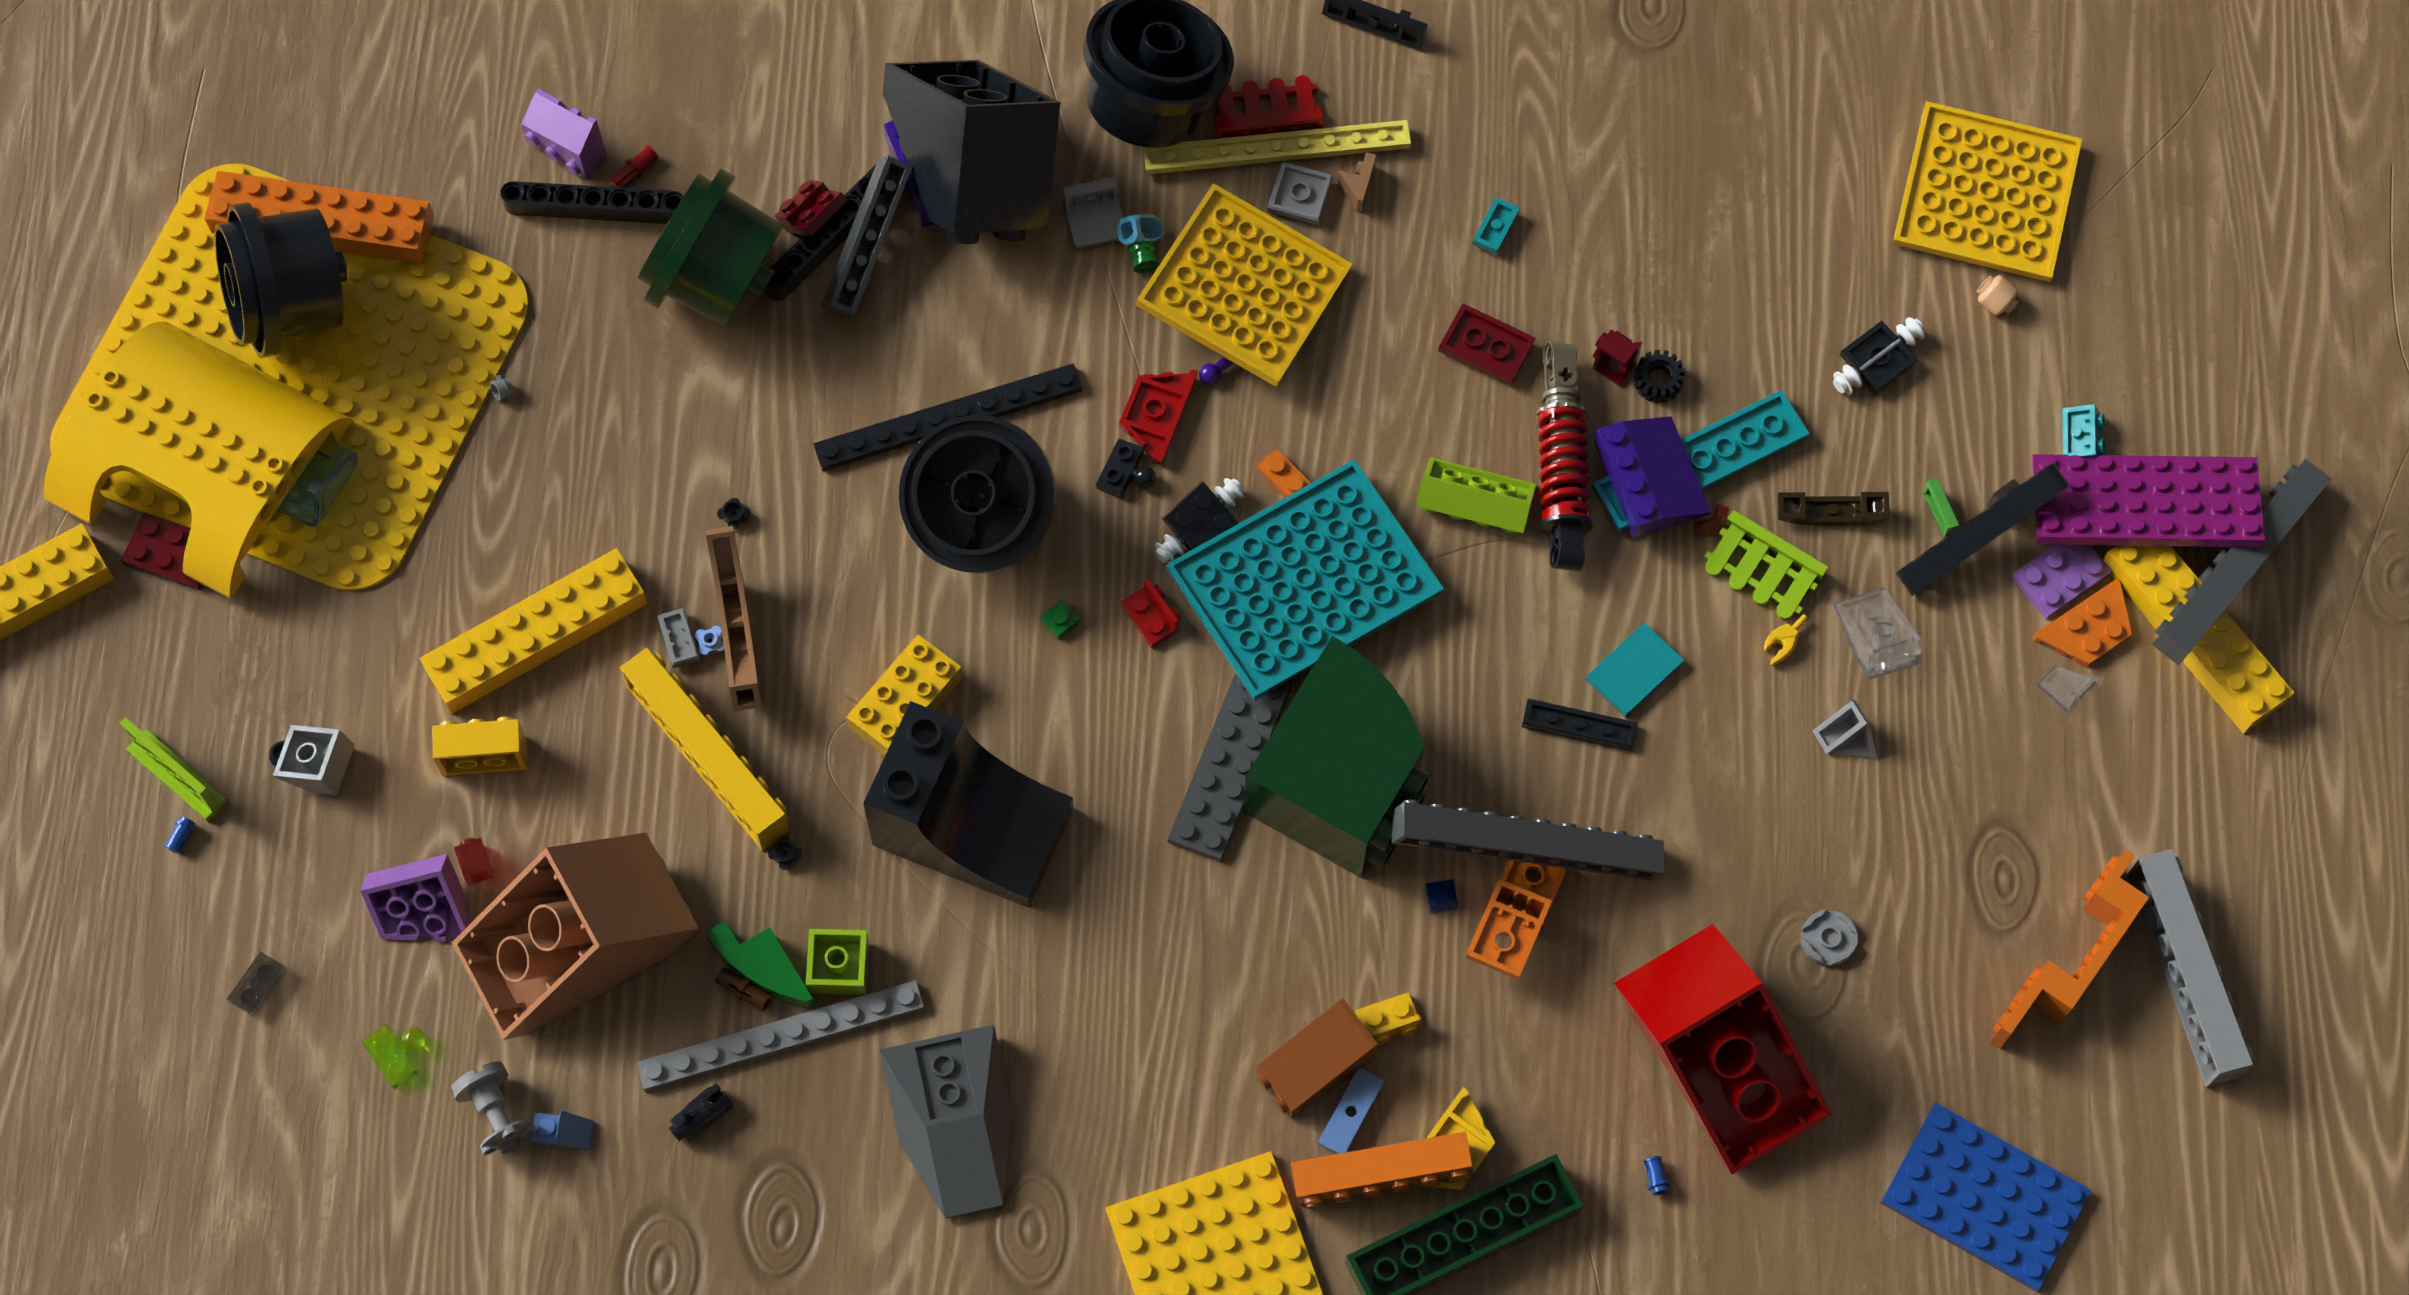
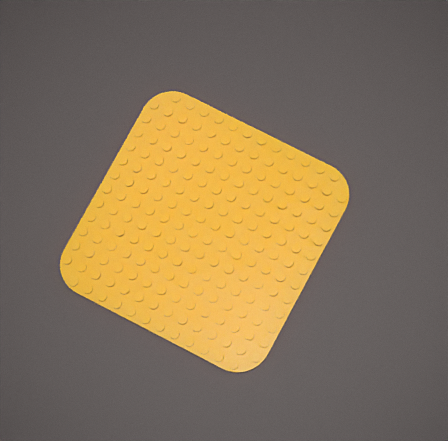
(401, 365)

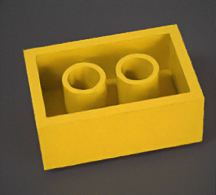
(479, 746)

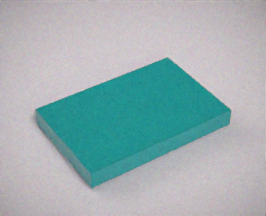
(1634, 669)

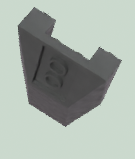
(953, 1116)

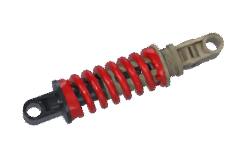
(1563, 458)

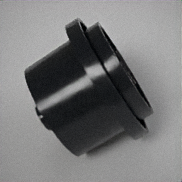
(1154, 69)
(278, 276)
(945, 489)

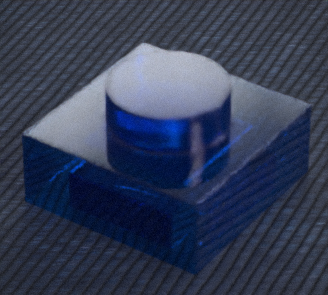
(1441, 896)

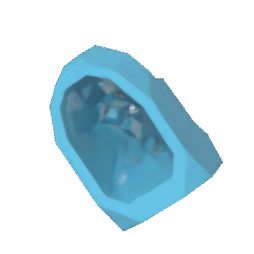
(1140, 229)

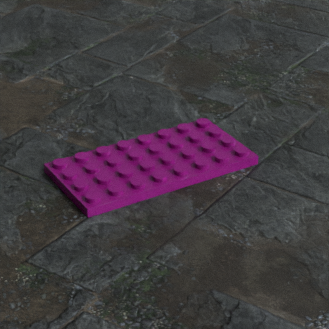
(2152, 501)

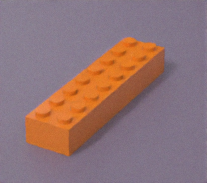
(356, 219)

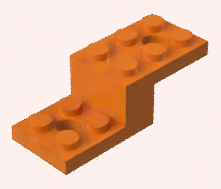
(1516, 911)

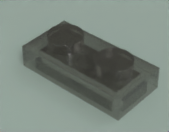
(256, 983)

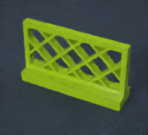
(173, 772)

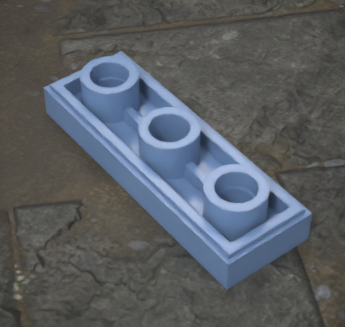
(1357, 1097)

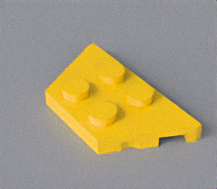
(1463, 1117)

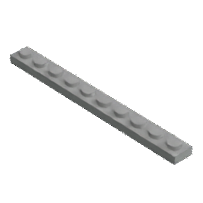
(780, 1036)

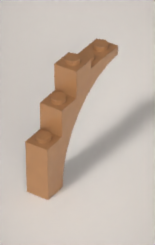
(734, 619)

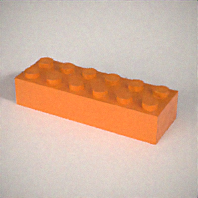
(1382, 1169)

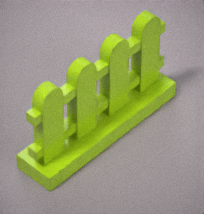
(1779, 567)

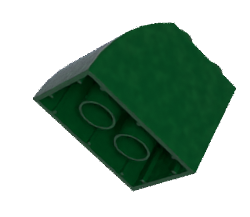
(1339, 763)

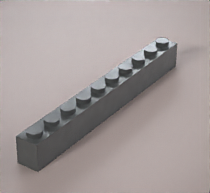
(2238, 564)
(1527, 841)

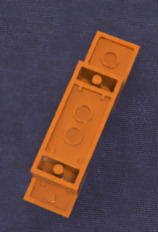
(2052, 988)

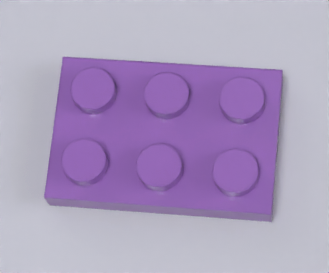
(2060, 576)

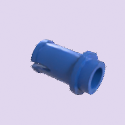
(180, 835)
(1656, 1175)

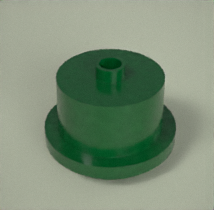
(711, 251)

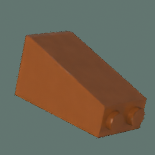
(1317, 1059)

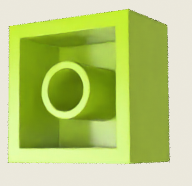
(837, 961)

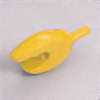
(1785, 636)

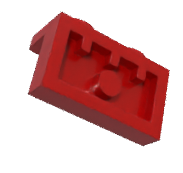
(1151, 614)

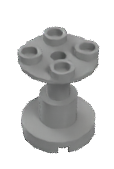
(488, 1099)

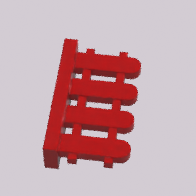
(1276, 120)

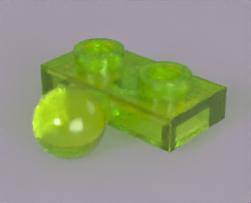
(391, 1055)

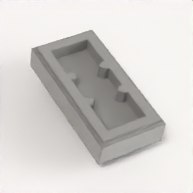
(678, 638)

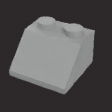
(314, 759)

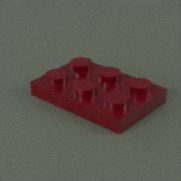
(1486, 344)
(159, 549)

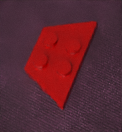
(1156, 410)

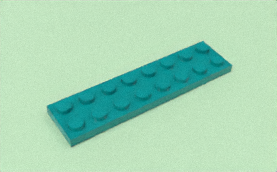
(1728, 446)

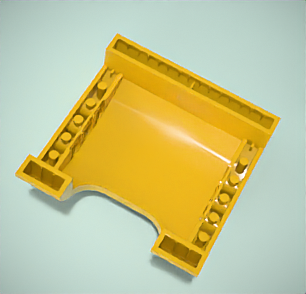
(198, 429)

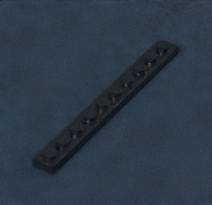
(914, 426)

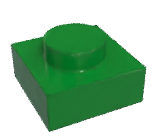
(1059, 619)

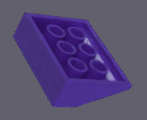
(1650, 474)

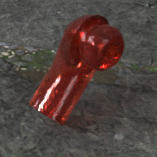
(1713, 525)

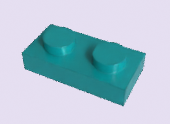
(1496, 226)

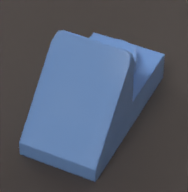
(562, 1130)

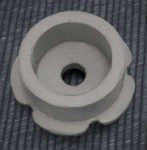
(501, 388)

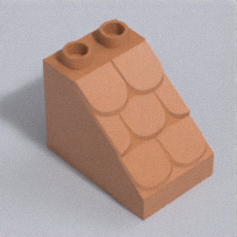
(572, 930)

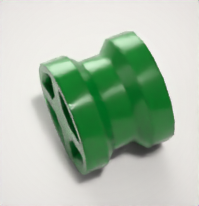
(1143, 257)

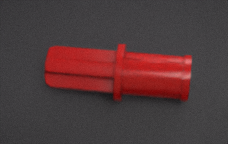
(634, 167)

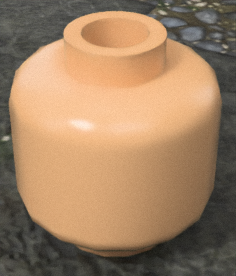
(1997, 295)

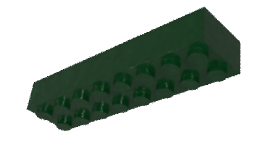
(1466, 1231)

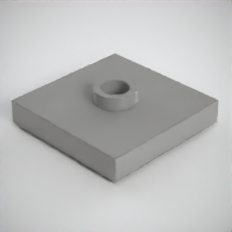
(1300, 193)

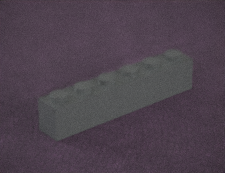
(866, 236)

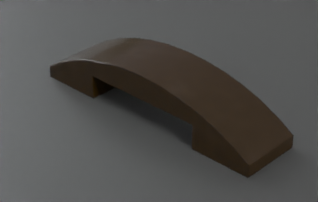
(1833, 510)

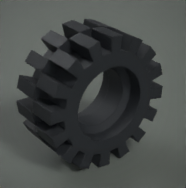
(1664, 362)

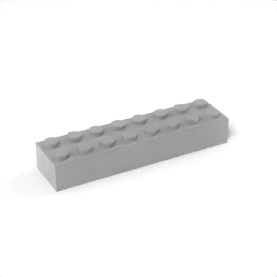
(2190, 969)

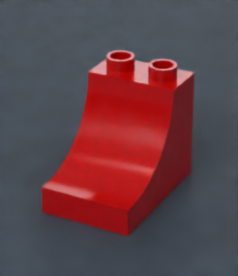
(1724, 1047)

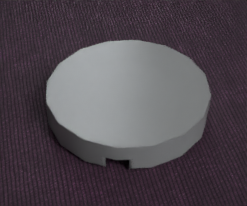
(1829, 938)

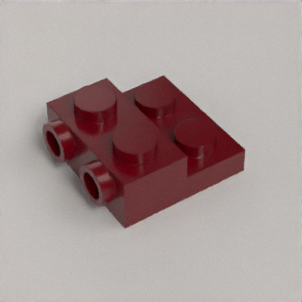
(809, 208)

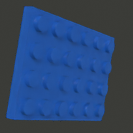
(1986, 1197)

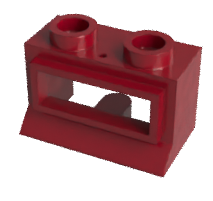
(1615, 356)

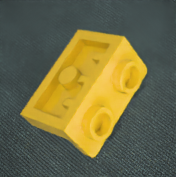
(1390, 1018)

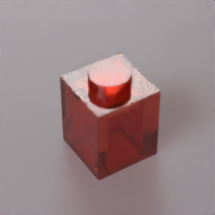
(474, 861)

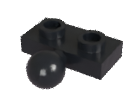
(1123, 467)

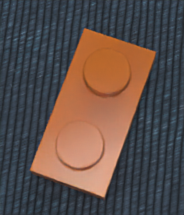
(1282, 474)

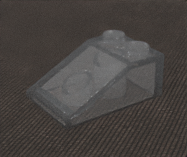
(1879, 633)

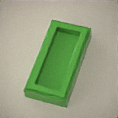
(1940, 507)

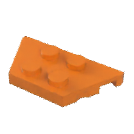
(2090, 627)

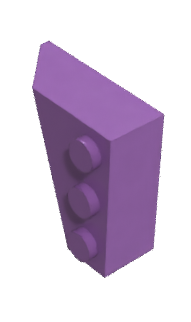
(564, 134)
(417, 900)

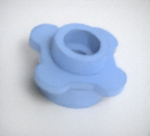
(715, 646)

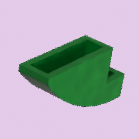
(762, 963)

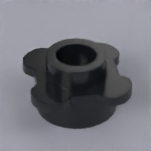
(730, 506)
(784, 844)

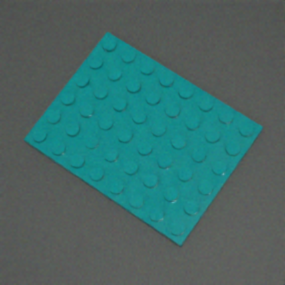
(1304, 573)

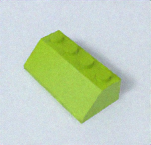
(1476, 495)

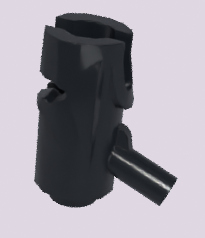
(700, 1113)

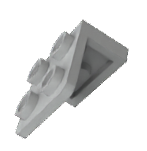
(1093, 211)

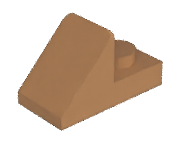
(1357, 185)

